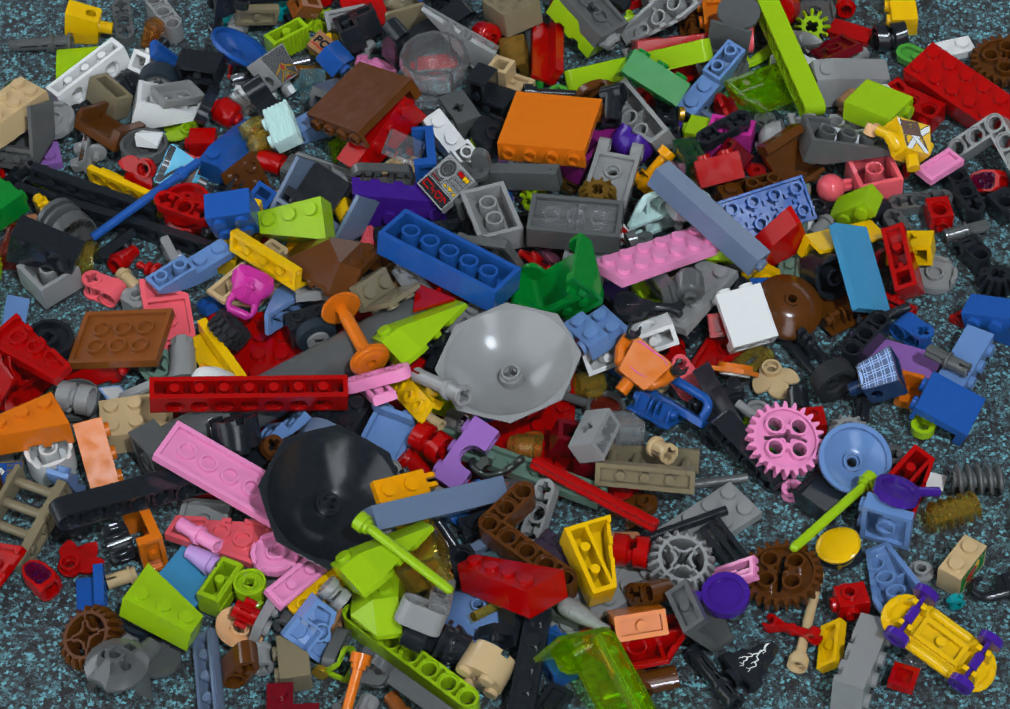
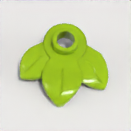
(179, 131)

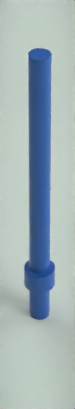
(180, 174)

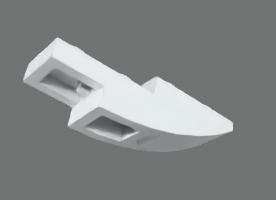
(447, 137)

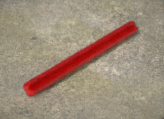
(594, 494)

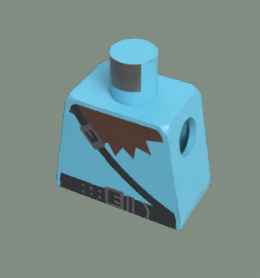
(173, 159)

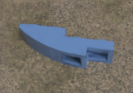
(712, 79)
(191, 271)

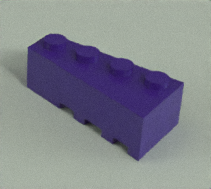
(394, 199)

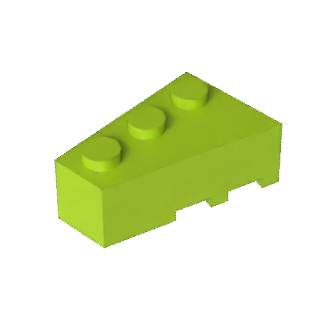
(298, 221)
(161, 609)

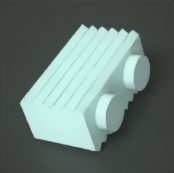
(282, 126)

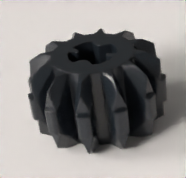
(994, 280)
(118, 543)

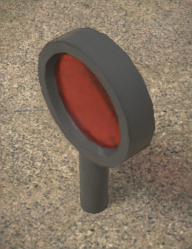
(607, 400)

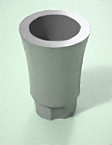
(182, 356)

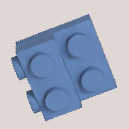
(596, 332)
(884, 522)

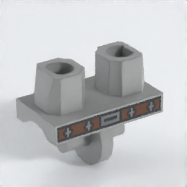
(87, 153)

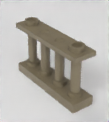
(634, 469)
(44, 523)

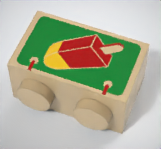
(961, 565)

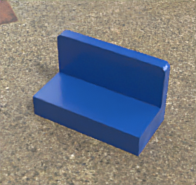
(92, 589)

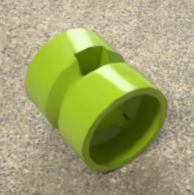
(250, 584)

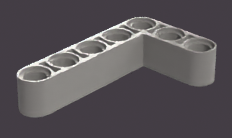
(989, 137)

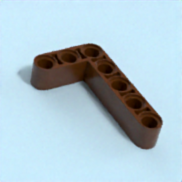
(504, 531)

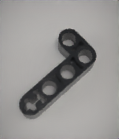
(260, 95)
(965, 194)
(729, 432)

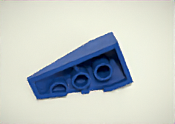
(223, 154)

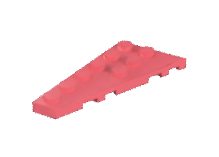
(236, 536)

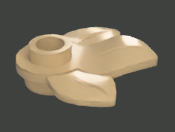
(774, 379)

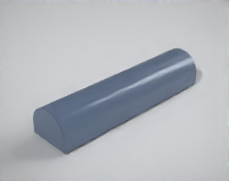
(208, 670)

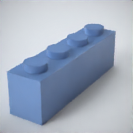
(974, 348)

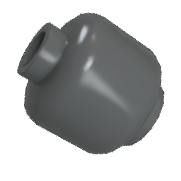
(689, 285)

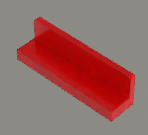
(547, 52)

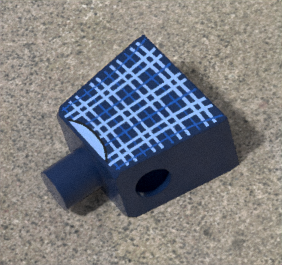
(879, 377)

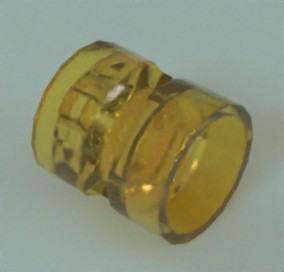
(255, 134)

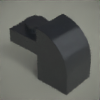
(505, 632)

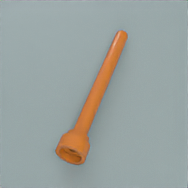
(359, 664)

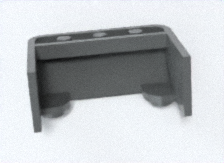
(35, 145)

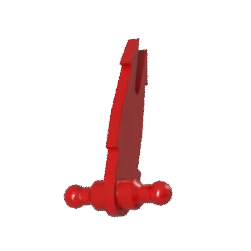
(99, 375)

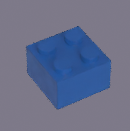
(231, 210)

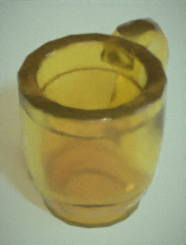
(589, 386)
(526, 444)

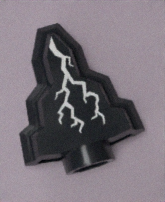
(748, 666)

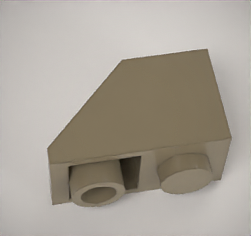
(292, 664)

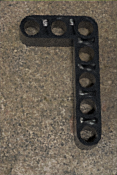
(396, 34)

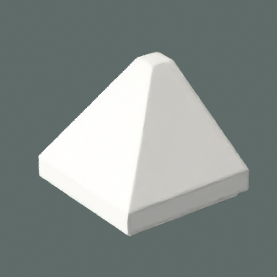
(148, 139)

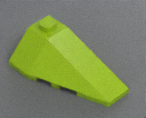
(409, 336)
(367, 565)

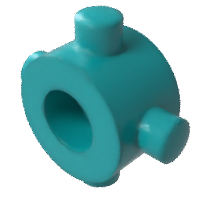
(955, 601)

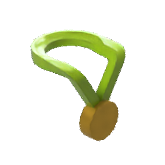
(322, 672)

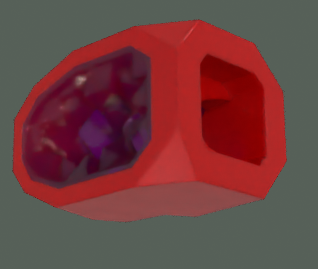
(989, 180)
(41, 579)

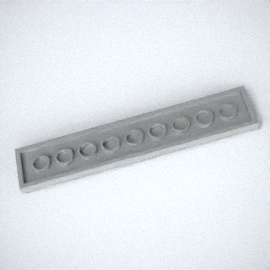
(740, 516)

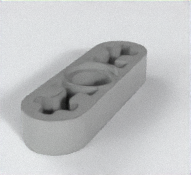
(551, 499)

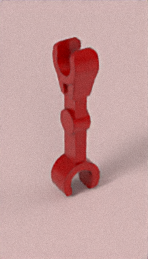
(778, 625)

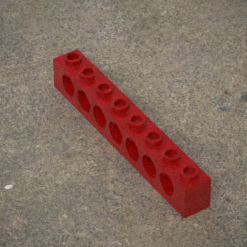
(248, 393)

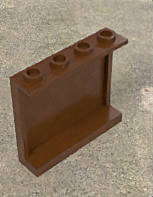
(360, 102)

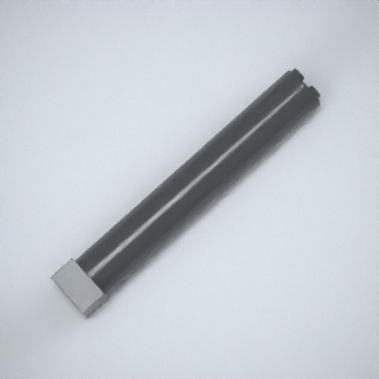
(324, 358)

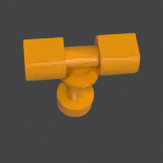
(644, 175)

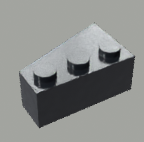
(44, 246)

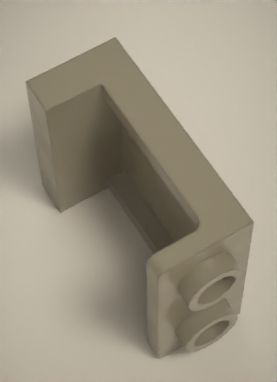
(258, 15)

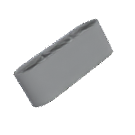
(173, 22)

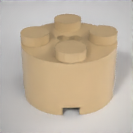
(485, 668)

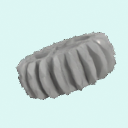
(671, 548)

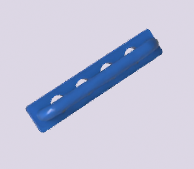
(699, 420)

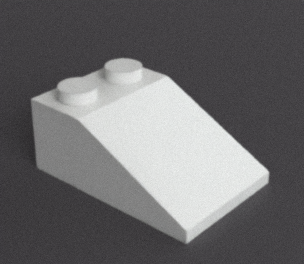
(153, 115)

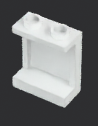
(745, 317)

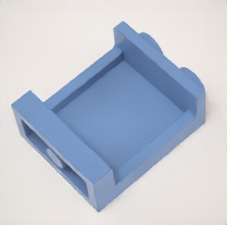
(389, 429)

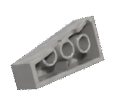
(644, 120)
(860, 665)

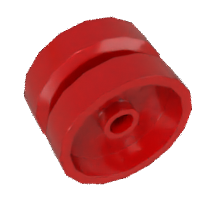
(192, 191)

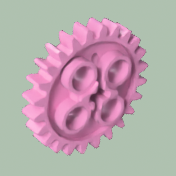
(784, 440)

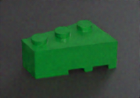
(654, 77)

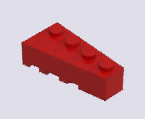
(512, 584)

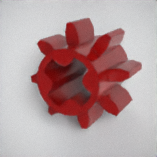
(245, 613)

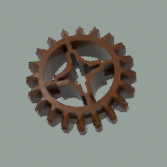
(84, 633)

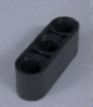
(866, 337)

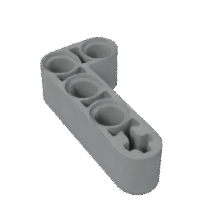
(427, 613)

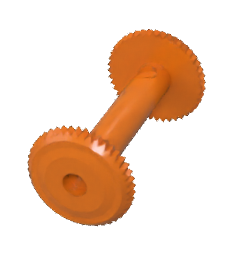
(342, 309)

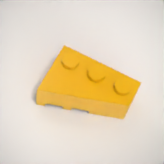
(591, 557)

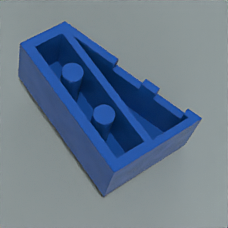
(990, 315)

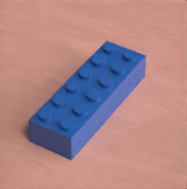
(448, 260)

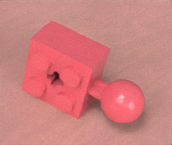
(878, 171)

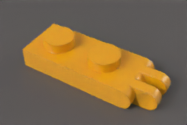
(402, 486)

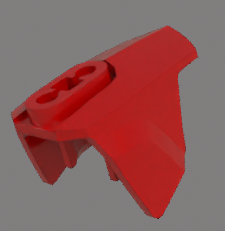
(18, 385)

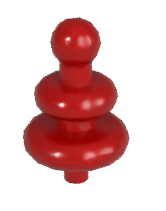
(149, 267)

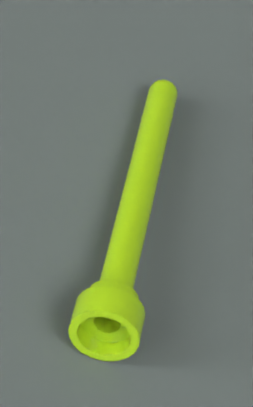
(865, 484)
(364, 524)

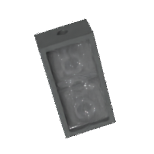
(560, 217)

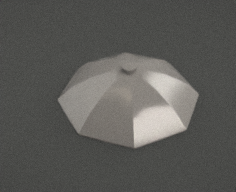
(511, 360)

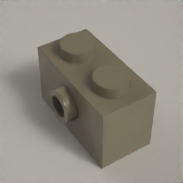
(106, 88)

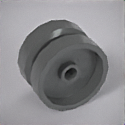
(128, 147)

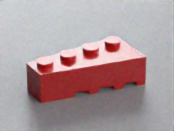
(400, 118)

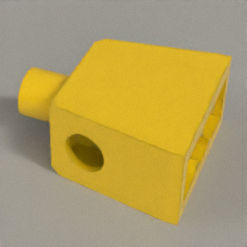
(85, 23)

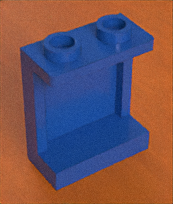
(428, 159)
(947, 406)

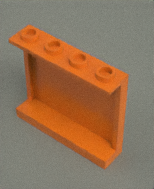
(549, 129)

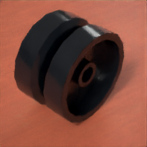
(57, 335)

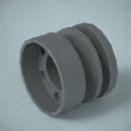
(67, 217)

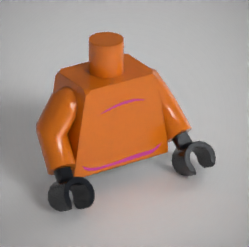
(641, 364)

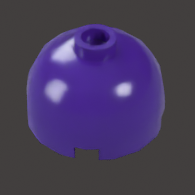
(623, 139)

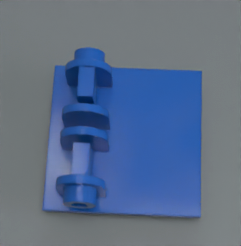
(660, 413)

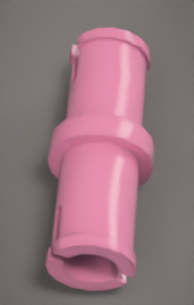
(199, 535)

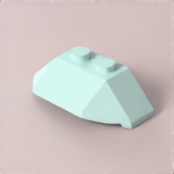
(651, 215)

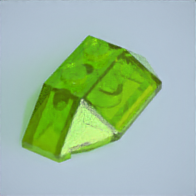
(759, 89)

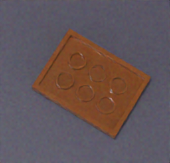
(121, 338)

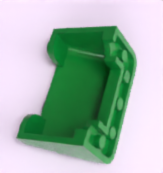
(566, 286)

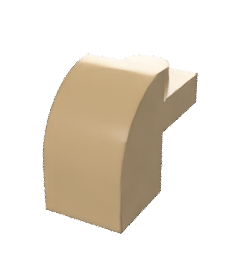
(507, 73)

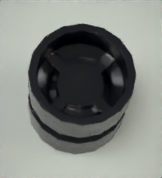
(889, 36)

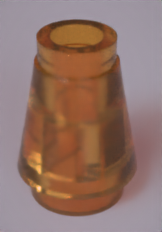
(153, 29)

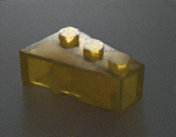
(434, 554)

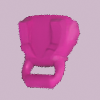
(250, 288)

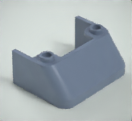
(357, 216)

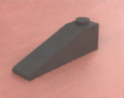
(831, 143)

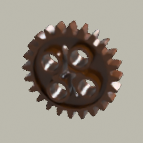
(993, 60)
(799, 580)

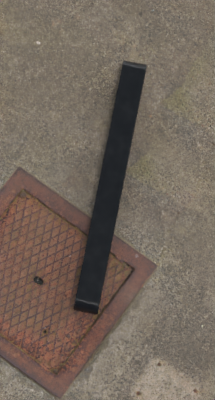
(130, 496)

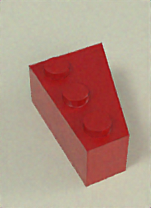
(915, 467)

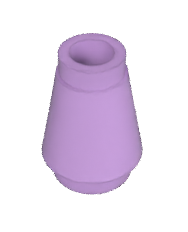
(202, 558)

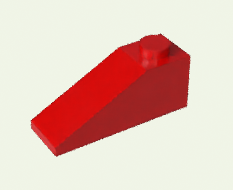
(902, 262)

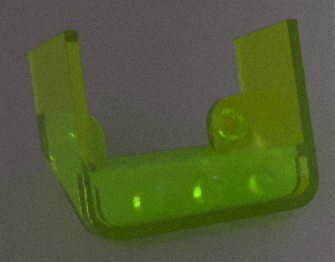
(601, 667)

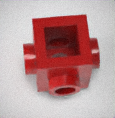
(850, 601)

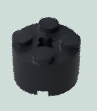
(823, 274)
(237, 432)

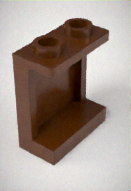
(102, 128)
(783, 154)

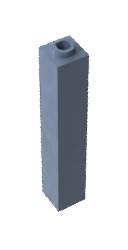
(709, 218)
(437, 504)

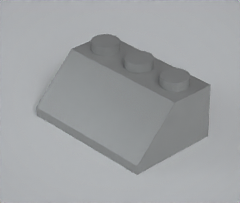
(493, 213)

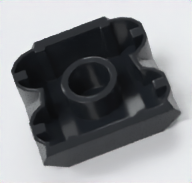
(817, 496)

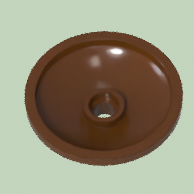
(790, 316)

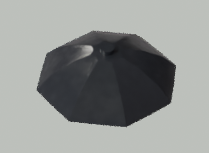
(319, 488)

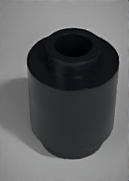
(798, 395)

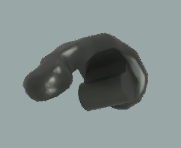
(480, 467)

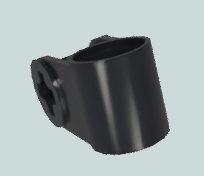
(972, 253)

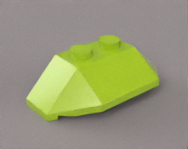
(378, 609)

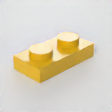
(832, 646)

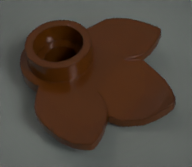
(644, 502)

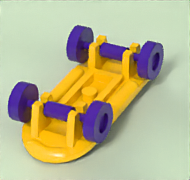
(939, 641)

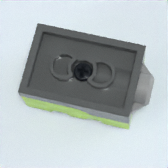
(590, 22)

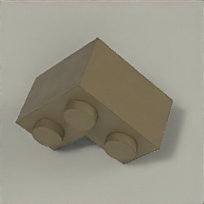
(512, 15)

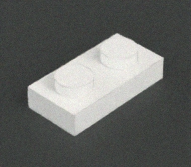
(958, 47)

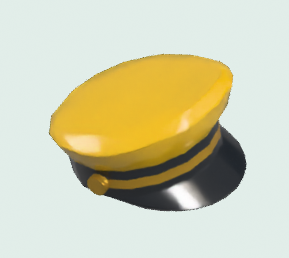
(839, 548)

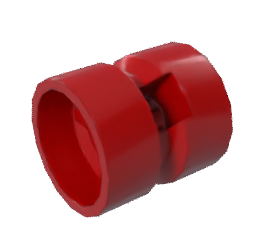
(429, 440)
(631, 550)

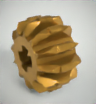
(598, 189)

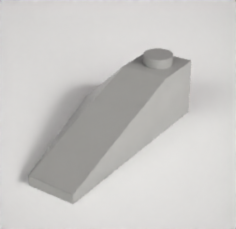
(656, 17)
(478, 47)
(839, 74)

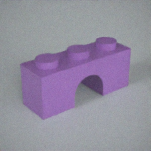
(475, 436)

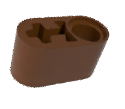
(648, 591)
(240, 664)

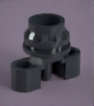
(448, 646)

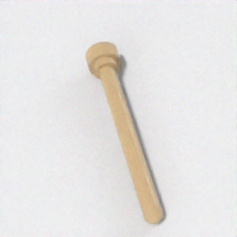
(798, 659)

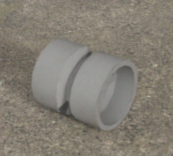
(77, 398)

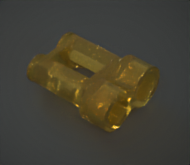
(759, 353)

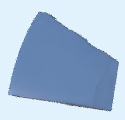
(311, 627)

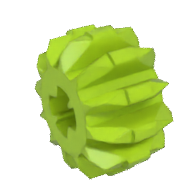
(813, 19)

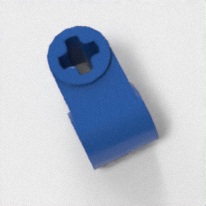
(912, 331)

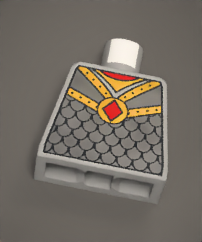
(276, 70)

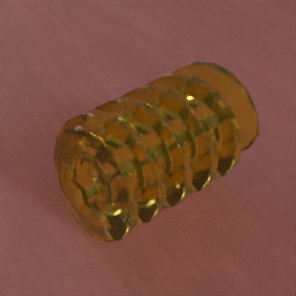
(952, 509)

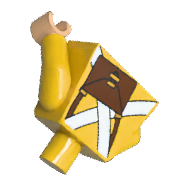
(906, 140)

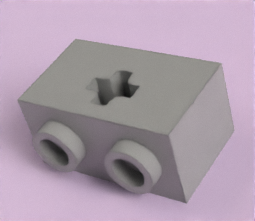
(594, 435)

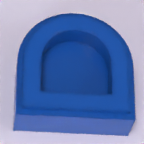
(208, 306)

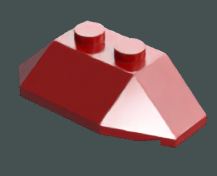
(654, 650)

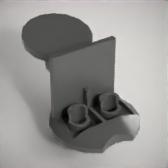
(734, 24)
(129, 665)

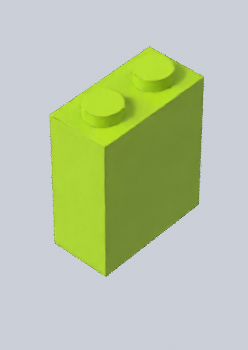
(876, 104)

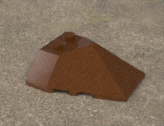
(335, 263)

